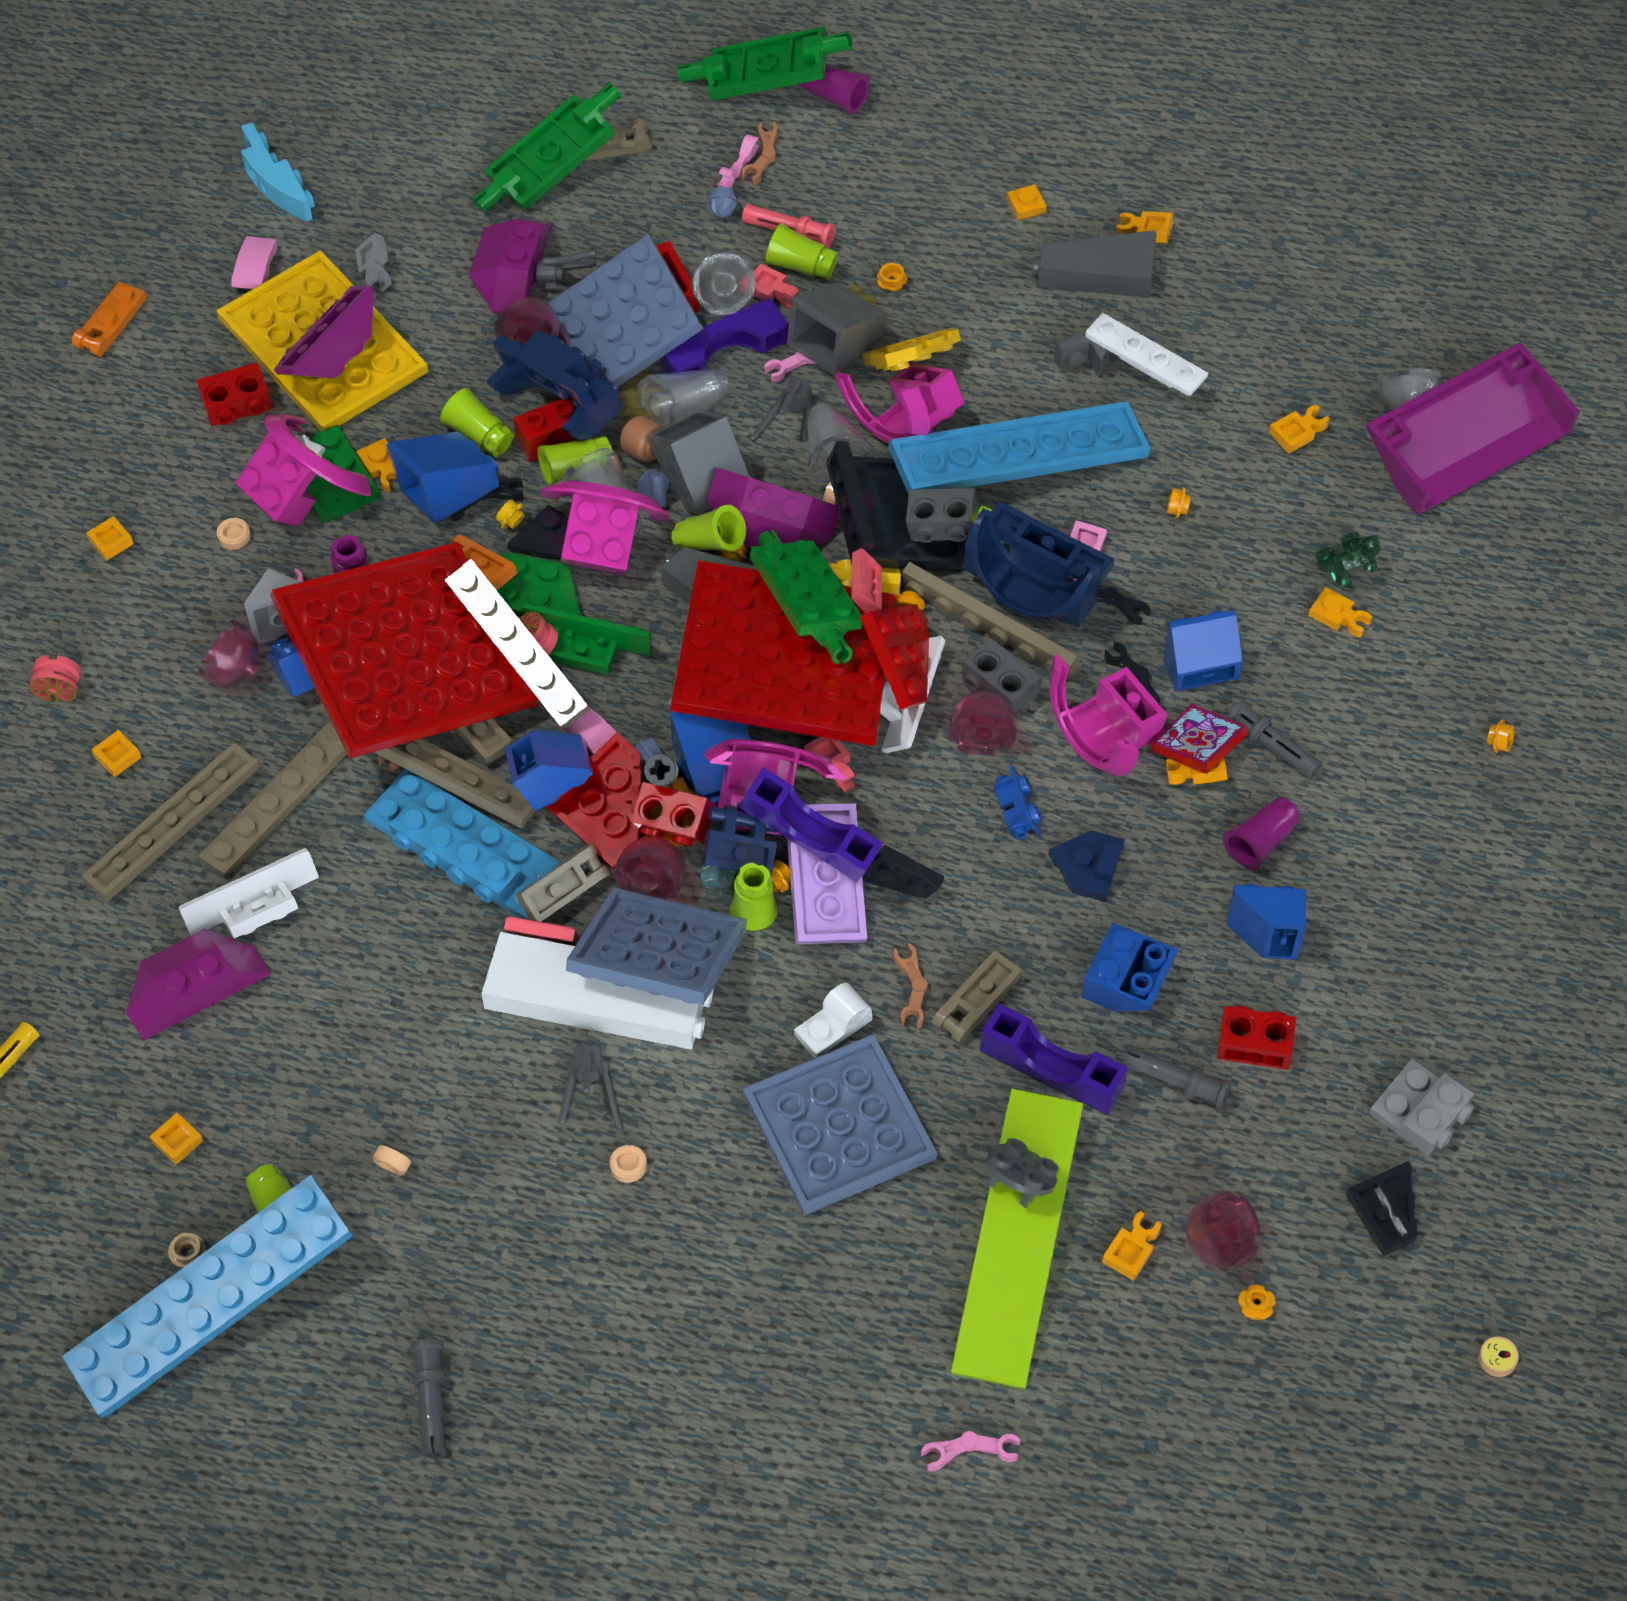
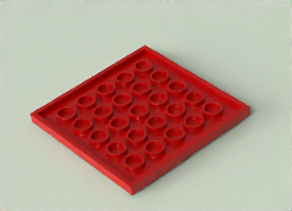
(398, 651)
(754, 669)

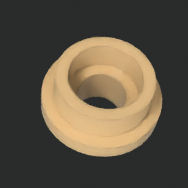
(184, 1241)

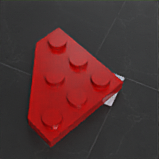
(903, 651)
(605, 803)

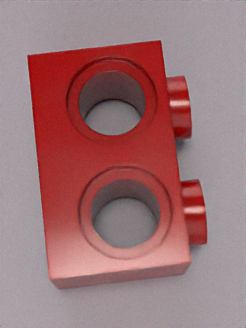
(234, 394)
(675, 808)
(1255, 1046)

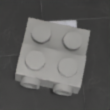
(1423, 1107)

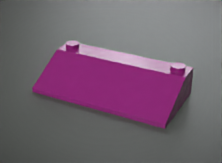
(1471, 427)

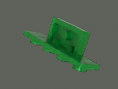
(588, 641)

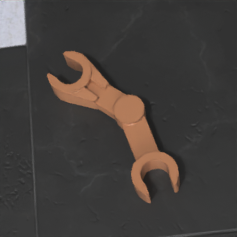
(768, 154)
(919, 985)

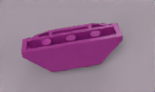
(508, 260)
(332, 338)
(773, 508)
(190, 979)

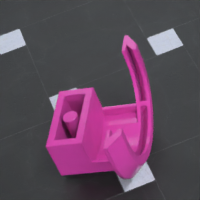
(923, 400)
(284, 469)
(601, 523)
(1112, 723)
(746, 759)

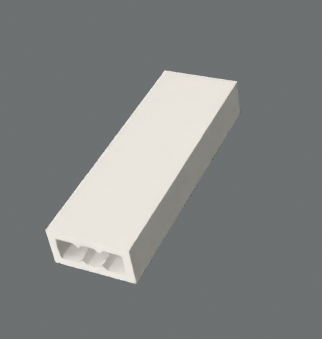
(532, 982)

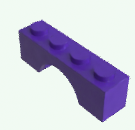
(756, 327)
(837, 844)
(1019, 1044)

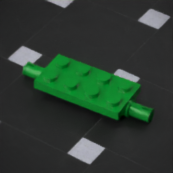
(766, 62)
(549, 151)
(807, 592)

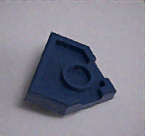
(1089, 863)

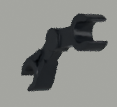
(501, 492)
(1125, 605)
(1138, 671)

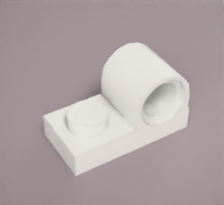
(841, 1016)

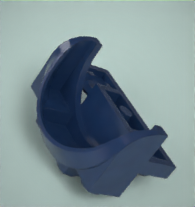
(564, 372)
(1038, 569)

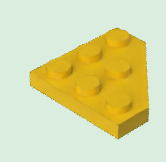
(917, 349)

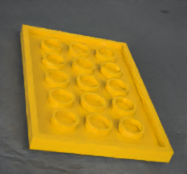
(280, 313)

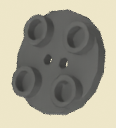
(1021, 1170)

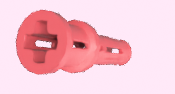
(805, 226)

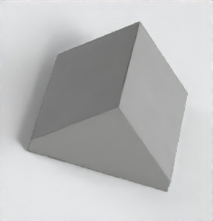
(260, 609)

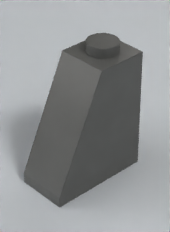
(680, 570)

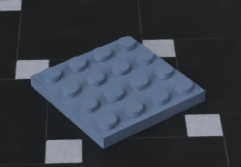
(627, 312)
(657, 946)
(839, 1124)

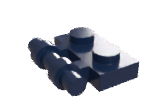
(732, 851)

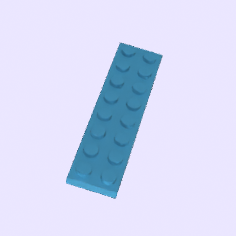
(1020, 448)
(207, 1296)

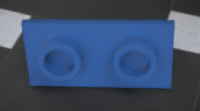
(1015, 791)

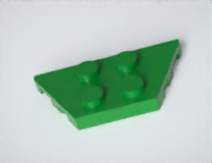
(539, 583)

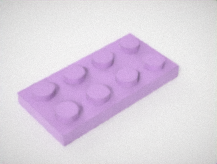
(824, 900)

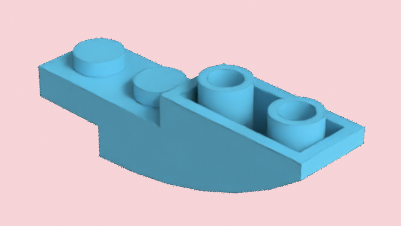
(274, 177)

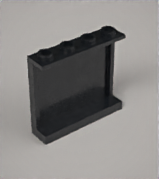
(874, 513)

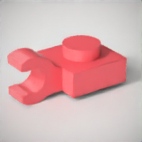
(773, 285)
(838, 755)

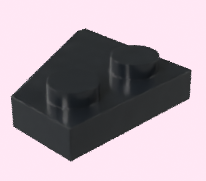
(542, 535)
(901, 873)
(1387, 1208)

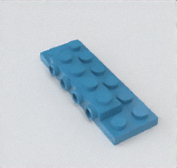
(458, 841)

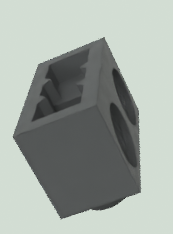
(942, 510)
(1004, 674)

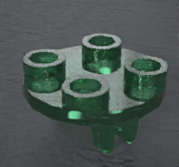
(1347, 555)

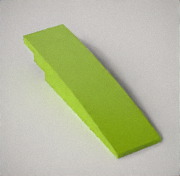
(1016, 1249)

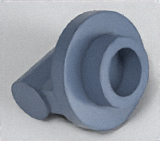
(654, 485)

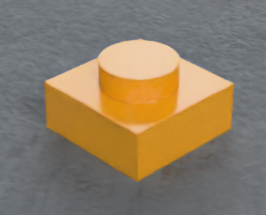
(1026, 202)
(109, 538)
(116, 753)
(176, 1138)

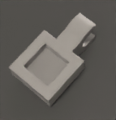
(371, 258)

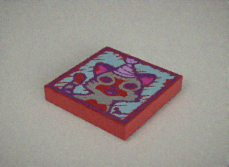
(1199, 738)

